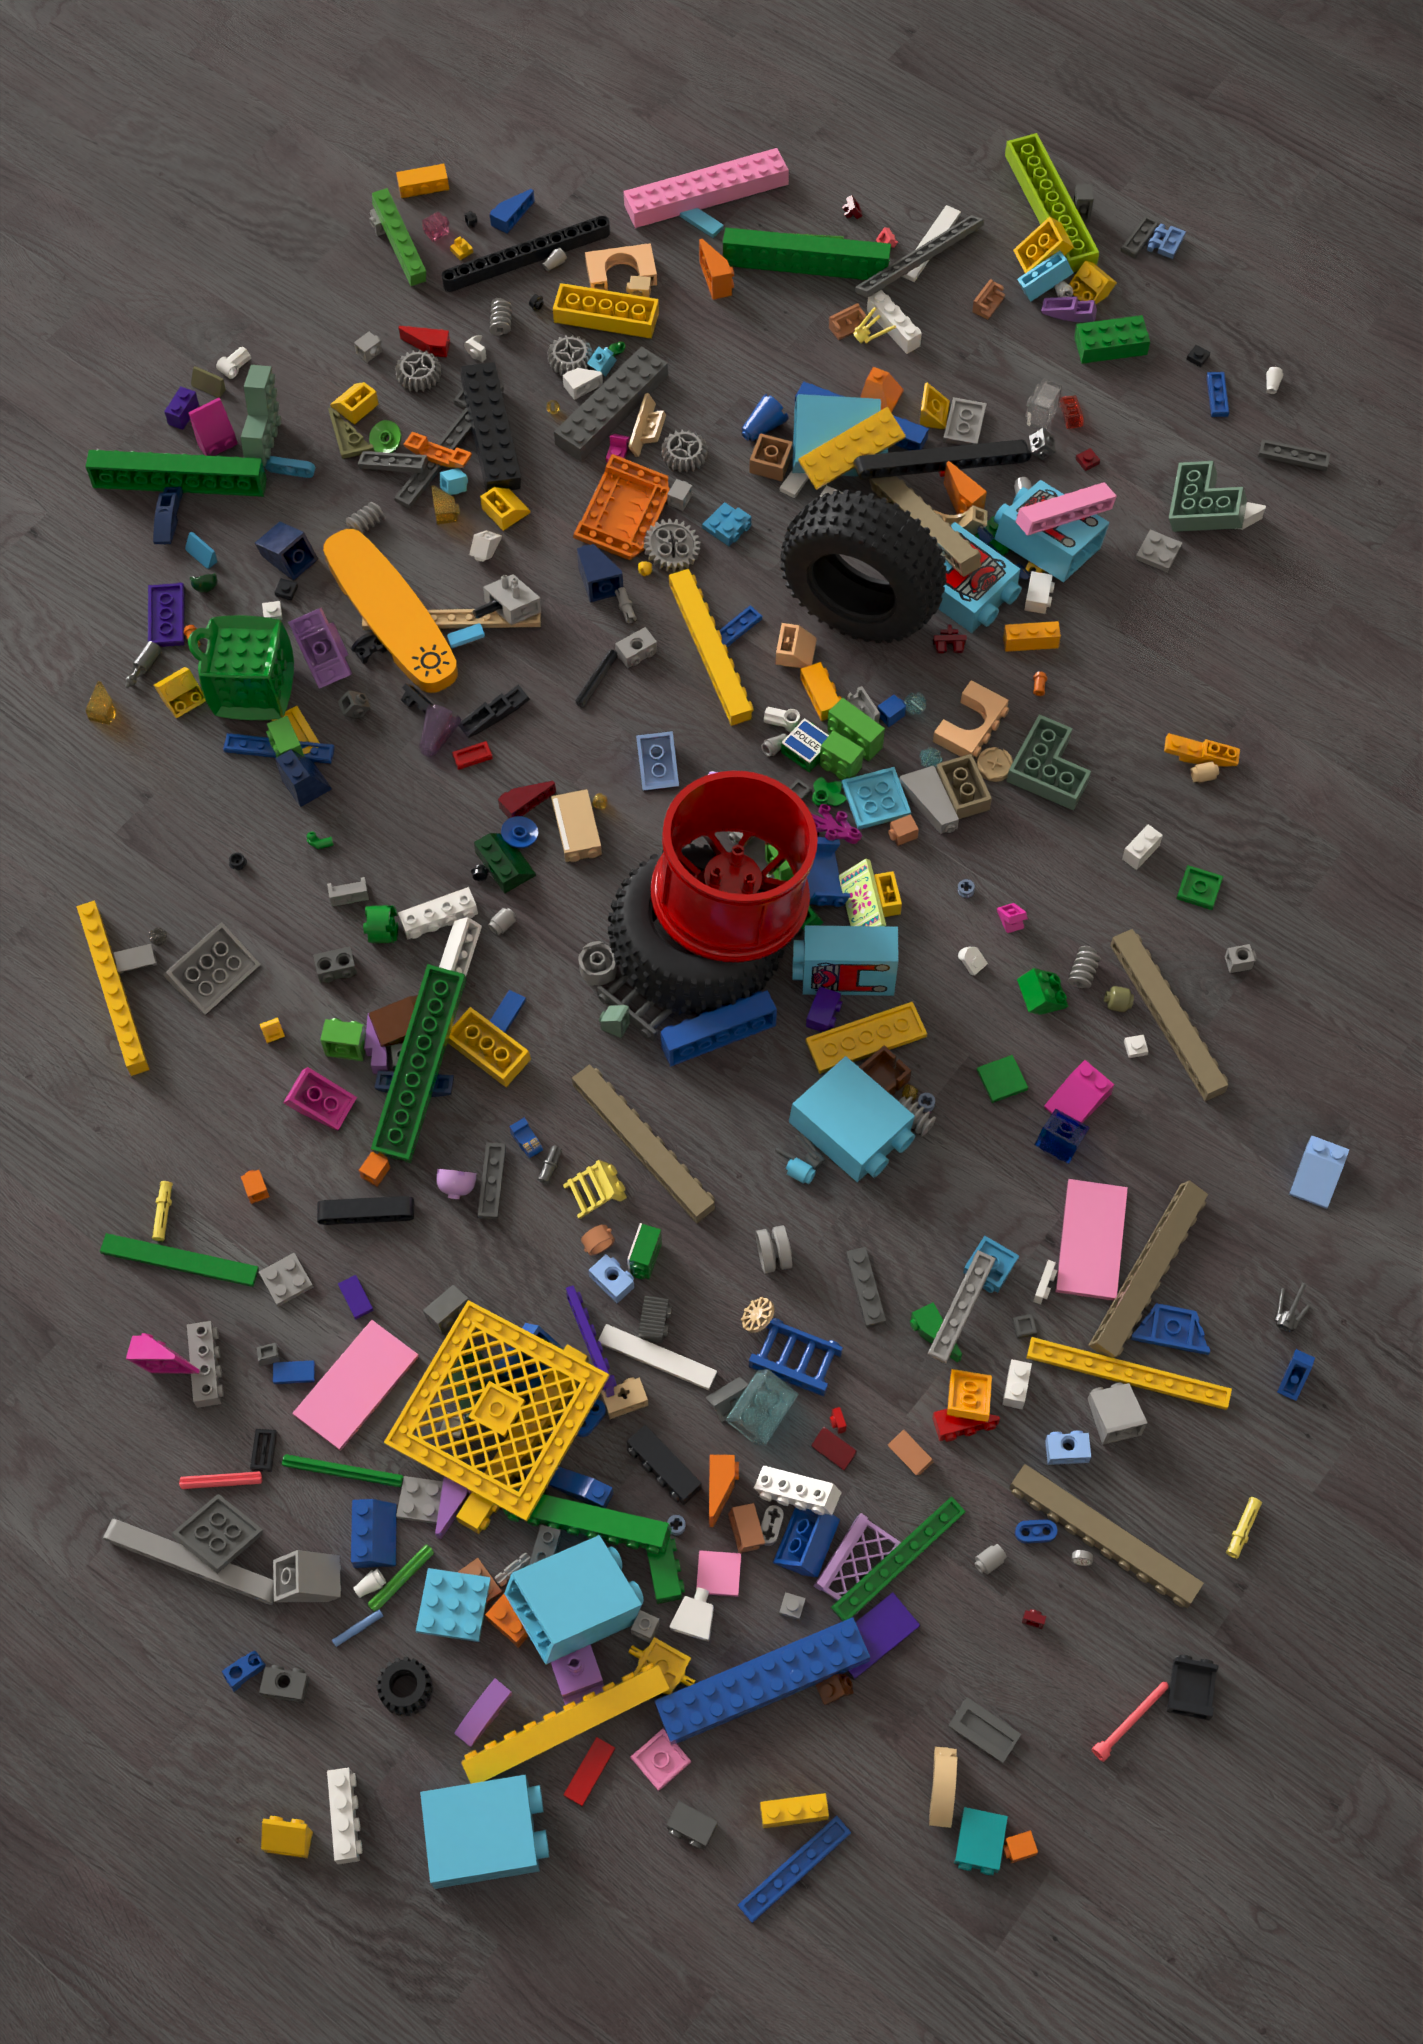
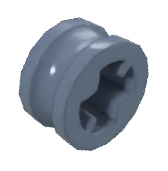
(966, 894)
(929, 1097)
(681, 1529)

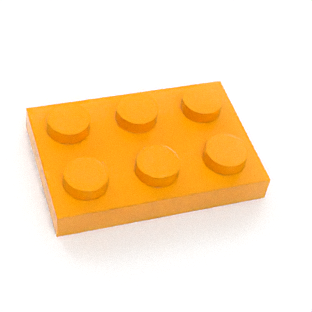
(969, 1395)

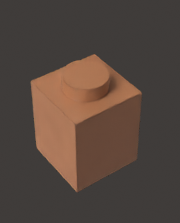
(903, 830)

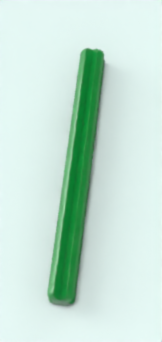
(342, 1470)

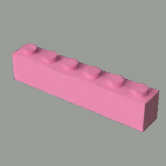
(1065, 508)

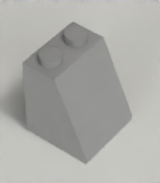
(1116, 1413)
(306, 1577)

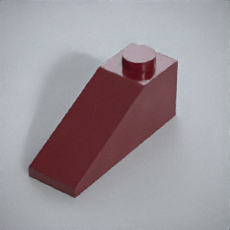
(523, 799)

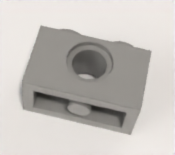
(628, 646)

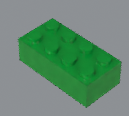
(1112, 339)

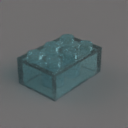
(762, 1407)

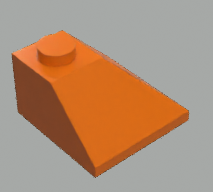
(882, 386)

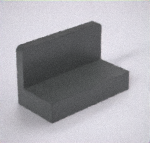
(726, 1397)

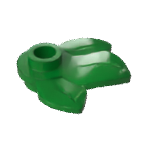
(828, 791)

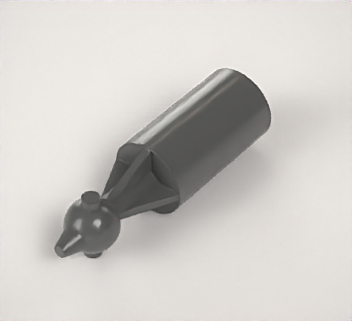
(143, 662)

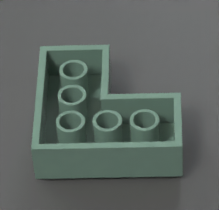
(262, 411)
(1202, 506)
(1042, 769)

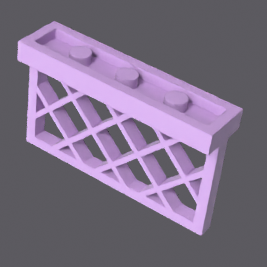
(843, 1551)

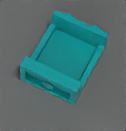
(980, 1841)

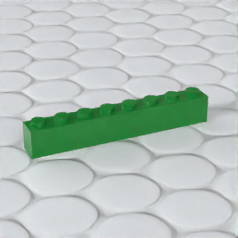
(595, 1521)

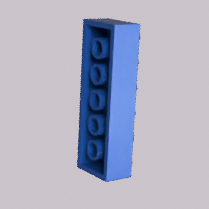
(718, 1028)

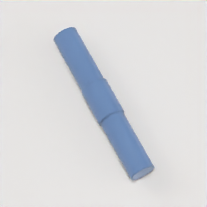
(357, 1628)

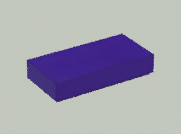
(355, 1297)

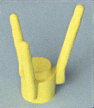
(862, 332)

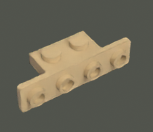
(647, 426)

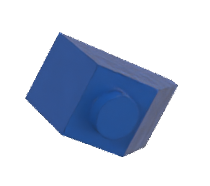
(1296, 1374)

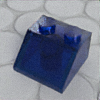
(1061, 1136)

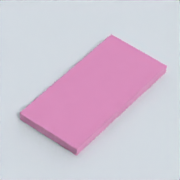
(1091, 1239)
(355, 1385)

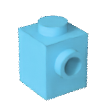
(602, 360)
(453, 481)

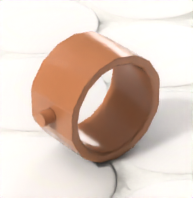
(597, 1240)

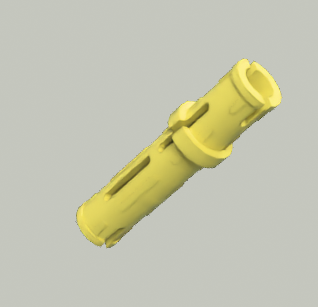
(163, 1203)
(1240, 1536)

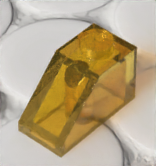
(445, 507)
(100, 706)

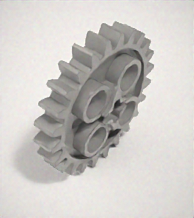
(687, 544)

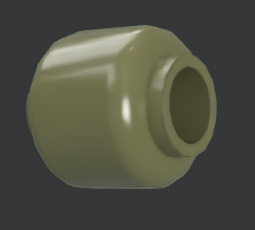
(1119, 999)

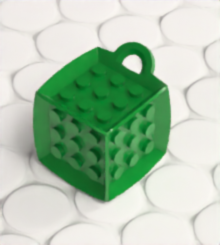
(245, 666)

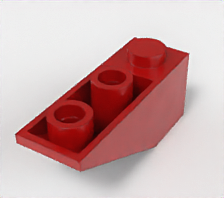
(424, 339)
(950, 1427)

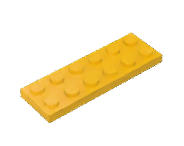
(838, 454)
(866, 1036)

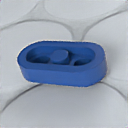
(592, 1419)
(1035, 1532)

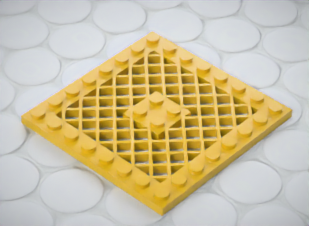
(497, 1410)

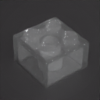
(1043, 404)

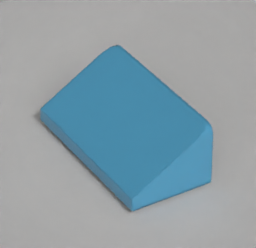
(200, 551)
(466, 635)

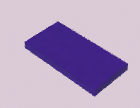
(166, 614)
(883, 1630)

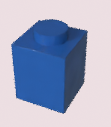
(892, 710)

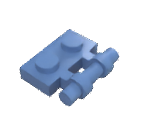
(1170, 243)

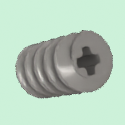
(500, 317)
(364, 517)
(1084, 967)
(921, 1121)

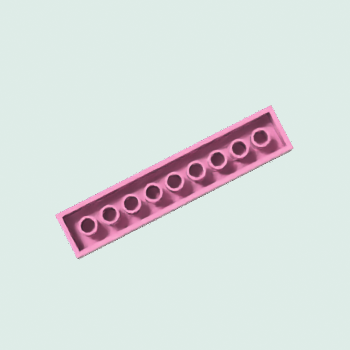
(706, 187)

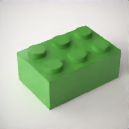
(856, 727)

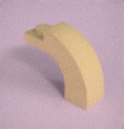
(969, 520)
(943, 1787)

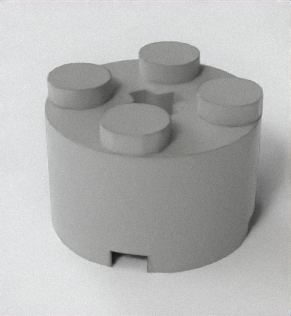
(597, 963)

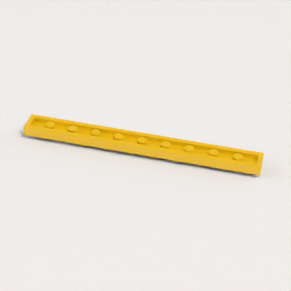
(1130, 1373)

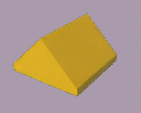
(934, 408)

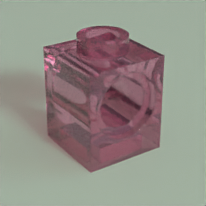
(436, 226)

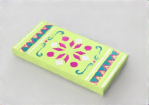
(864, 901)

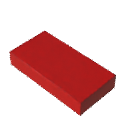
(472, 755)

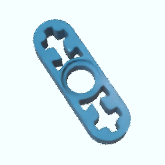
(299, 467)

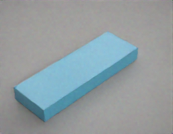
(702, 221)

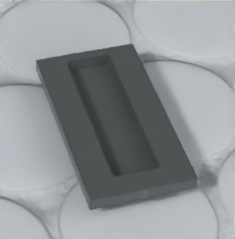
(984, 1730)

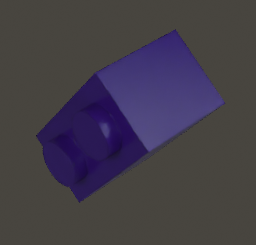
(182, 403)
(823, 1010)

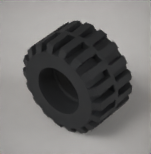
(393, 1672)

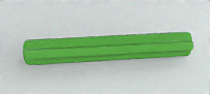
(400, 1578)

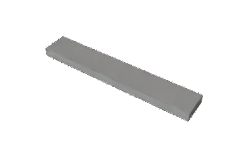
(961, 1307)

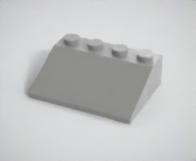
(211, 969)

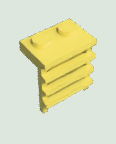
(605, 1182)

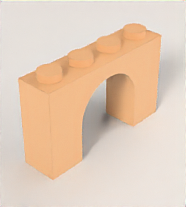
(601, 261)
(965, 742)

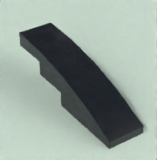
(495, 711)

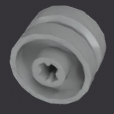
(777, 1248)

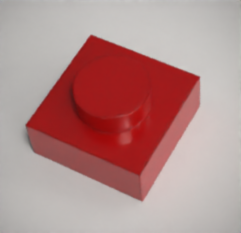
(837, 1420)

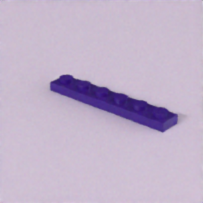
(588, 1333)

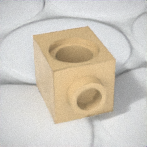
(639, 286)

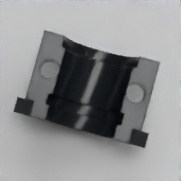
(366, 646)

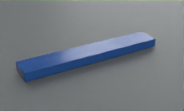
(261, 747)
(794, 1869)

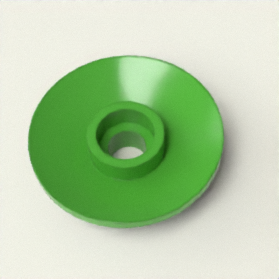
(380, 433)

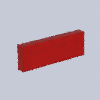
(589, 1771)

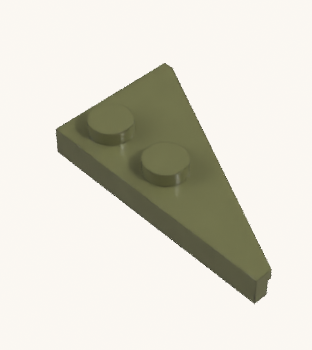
(348, 440)

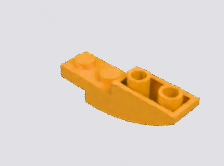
(1199, 753)

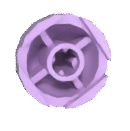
(455, 1182)

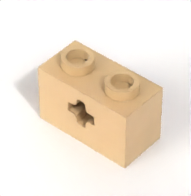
(635, 1399)

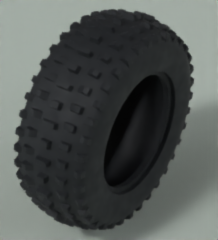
(879, 537)
(665, 973)

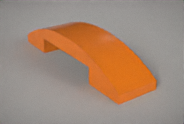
(435, 453)

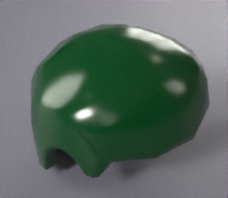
(204, 583)

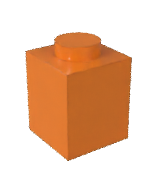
(374, 1168)
(255, 1186)
(1020, 1847)

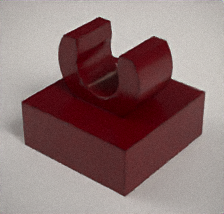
(852, 208)

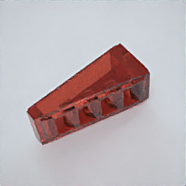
(1071, 413)

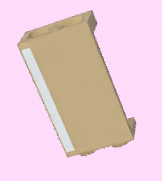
(576, 825)

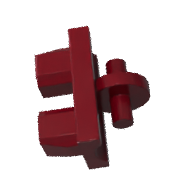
(946, 637)

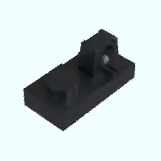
(414, 696)

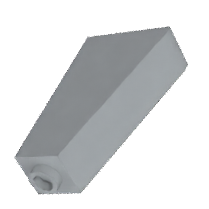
(930, 797)

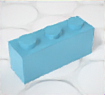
(1045, 276)

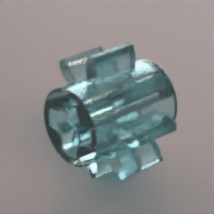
(915, 703)
(930, 757)

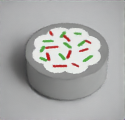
(1082, 1558)

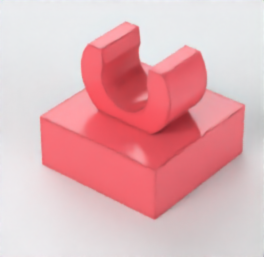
(887, 237)

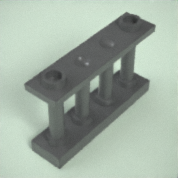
(646, 1030)

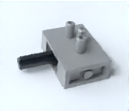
(510, 600)

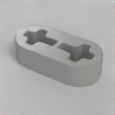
(775, 1527)

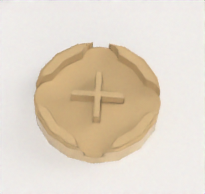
(994, 764)

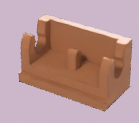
(988, 299)
(846, 321)
(910, 1453)
(746, 1528)

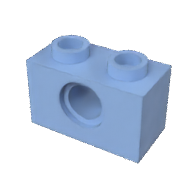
(614, 1289)
(1058, 1455)

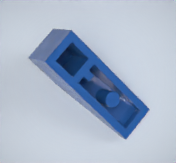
(510, 211)
(582, 1487)

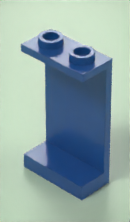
(824, 876)

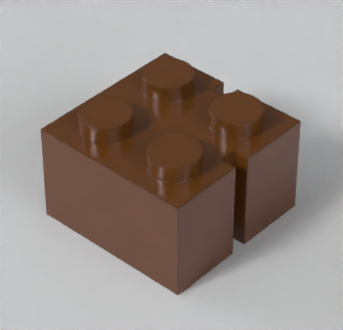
(881, 1070)

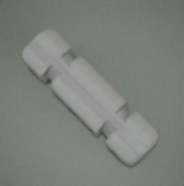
(502, 1578)

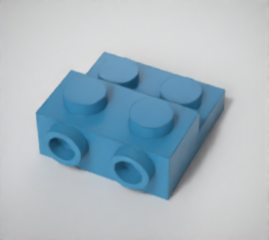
(727, 523)
(1003, 1264)

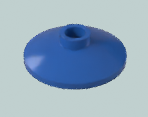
(519, 826)

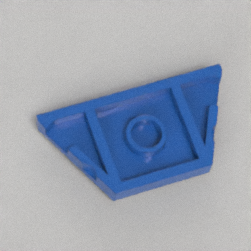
(1172, 1328)

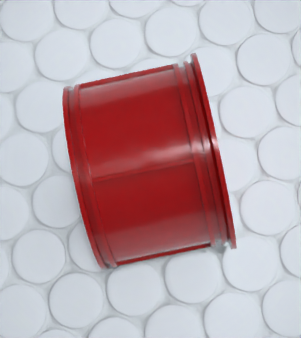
(720, 908)

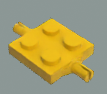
(671, 1662)

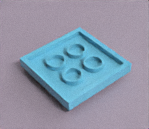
(876, 798)
(453, 1605)

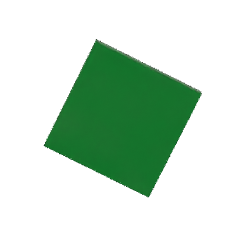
(1199, 887)
(1002, 1078)

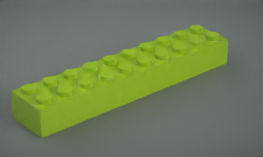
(1049, 196)

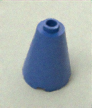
(764, 418)

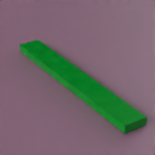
(179, 1260)
(898, 1559)

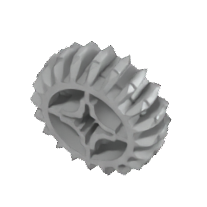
(569, 354)
(419, 375)
(684, 451)

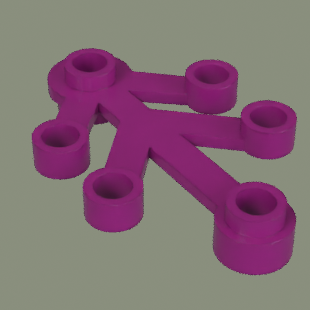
(850, 834)

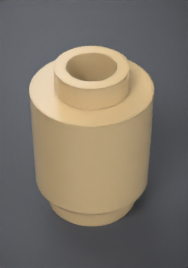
(1204, 772)

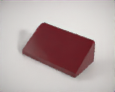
(834, 1448)

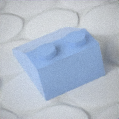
(657, 760)
(1319, 1171)

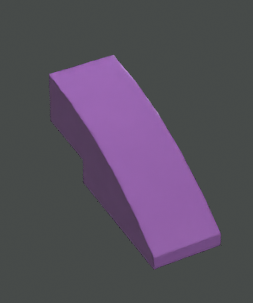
(1070, 309)
(373, 1048)
(483, 1712)

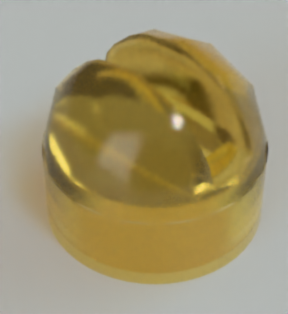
(556, 406)
(603, 801)
(910, 1091)

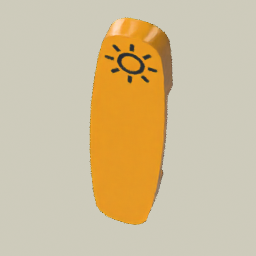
(391, 610)

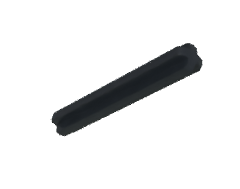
(596, 678)

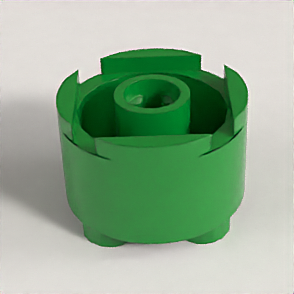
(381, 924)

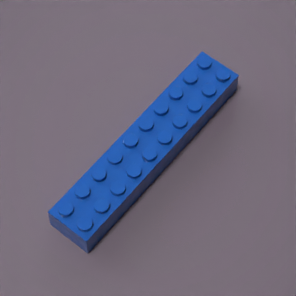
(762, 1681)

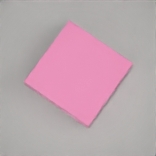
(719, 1573)
(660, 1760)

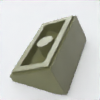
(207, 382)

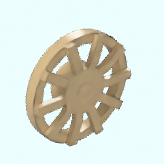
(757, 1315)

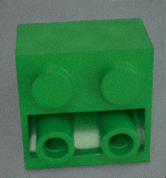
(1042, 991)

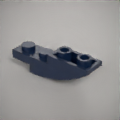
(165, 515)

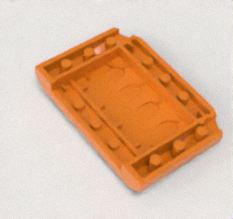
(623, 508)

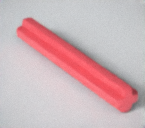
(220, 1480)

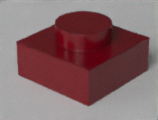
(1087, 459)
(1034, 1618)

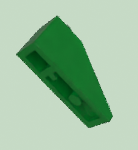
(927, 1323)

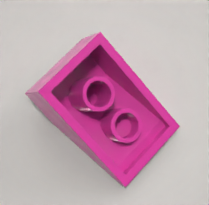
(212, 428)
(1081, 1093)
(320, 1099)
(156, 1357)

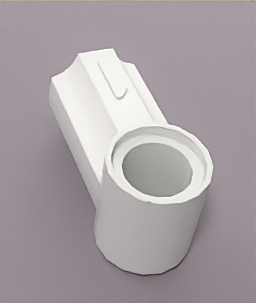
(231, 365)
(782, 718)

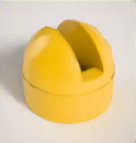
(645, 568)

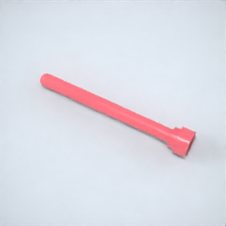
(1103, 1749)

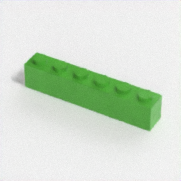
(399, 237)

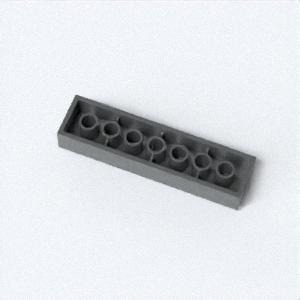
(611, 404)

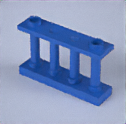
(798, 1376)

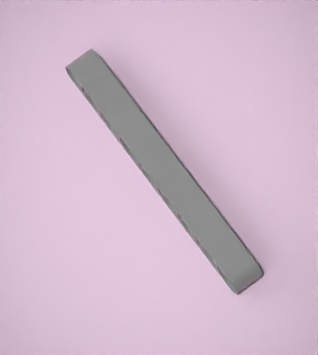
(179, 1557)

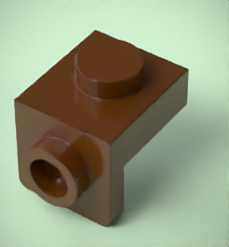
(835, 1688)

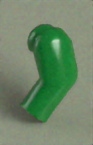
(617, 348)
(318, 843)

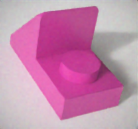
(618, 446)
(1012, 917)

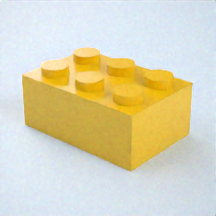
(1042, 244)

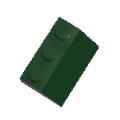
(503, 861)
(461, 1390)

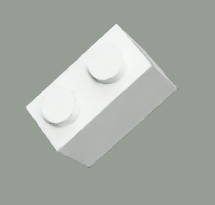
(1038, 592)
(1142, 847)
(1017, 1384)

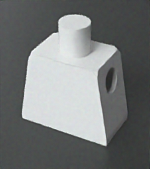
(694, 1616)

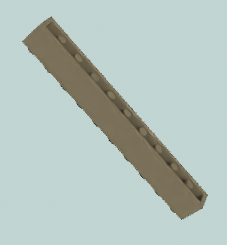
(955, 549)
(1169, 1015)
(643, 1143)
(1148, 1270)
(1105, 1536)

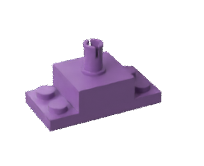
(321, 647)
(577, 1675)

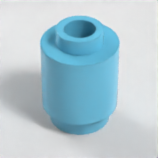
(800, 1171)

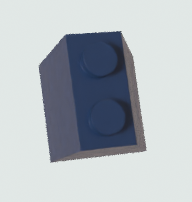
(287, 550)
(598, 573)
(301, 777)

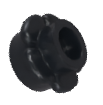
(470, 218)
(536, 302)
(237, 857)
(480, 872)

